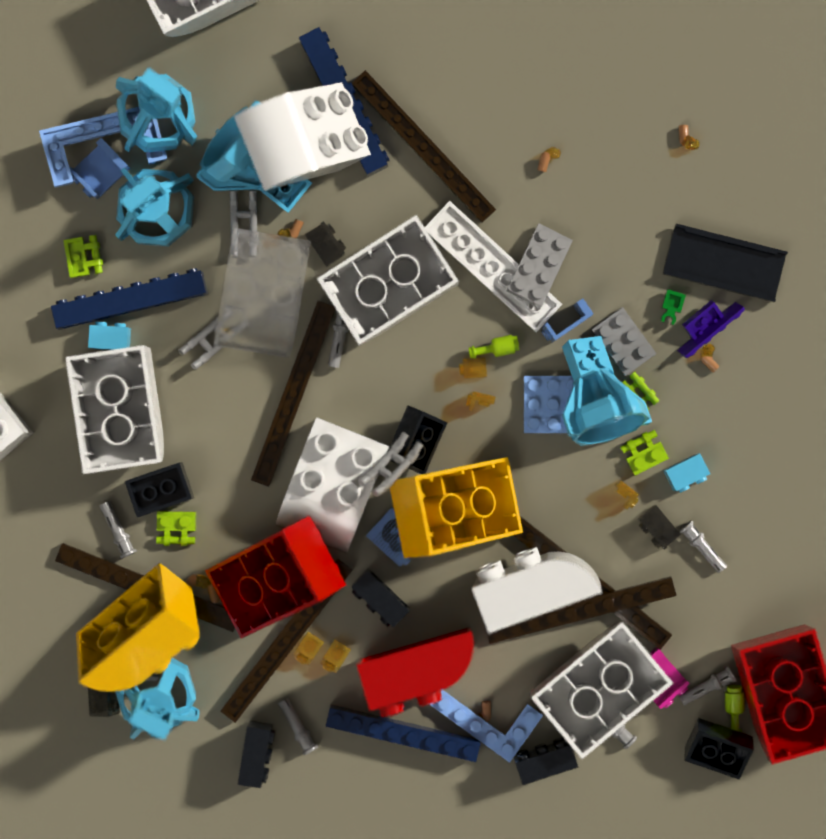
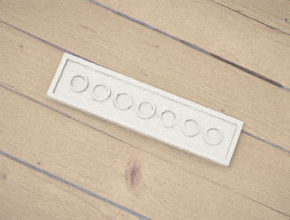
(486, 262)

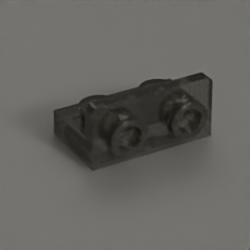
(325, 243)
(658, 527)
(102, 703)

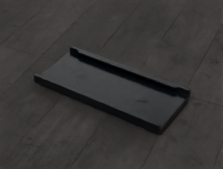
(724, 262)

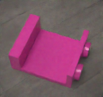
(679, 684)

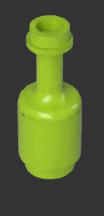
(499, 347)
(734, 704)

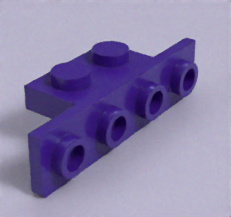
(707, 324)

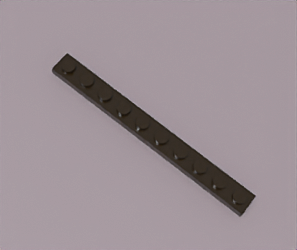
(423, 146)
(293, 393)
(126, 578)
(589, 608)
(632, 616)
(276, 654)

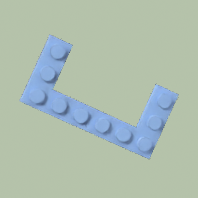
(57, 137)
(503, 744)

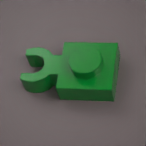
(672, 303)

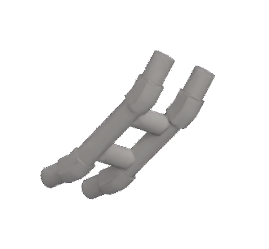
(251, 213)
(200, 338)
(391, 454)

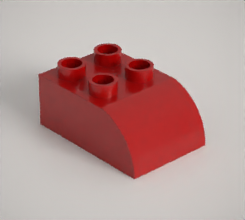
(276, 577)
(415, 671)
(785, 691)

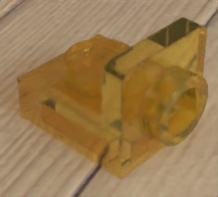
(473, 368)
(484, 400)
(624, 490)
(308, 649)
(335, 657)

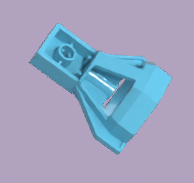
(157, 99)
(229, 157)
(149, 202)
(598, 404)
(154, 707)

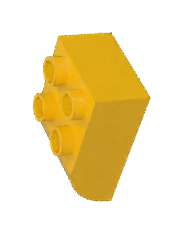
(455, 507)
(138, 632)

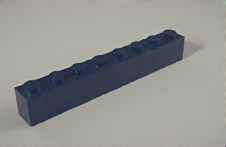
(329, 72)
(129, 299)
(403, 733)

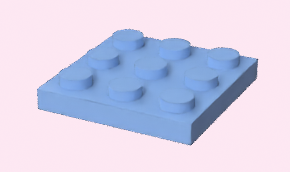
(545, 403)

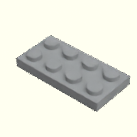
(539, 265)

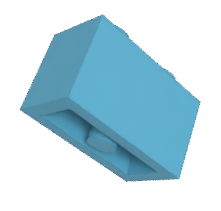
(109, 337)
(687, 472)

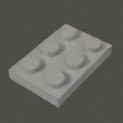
(624, 341)

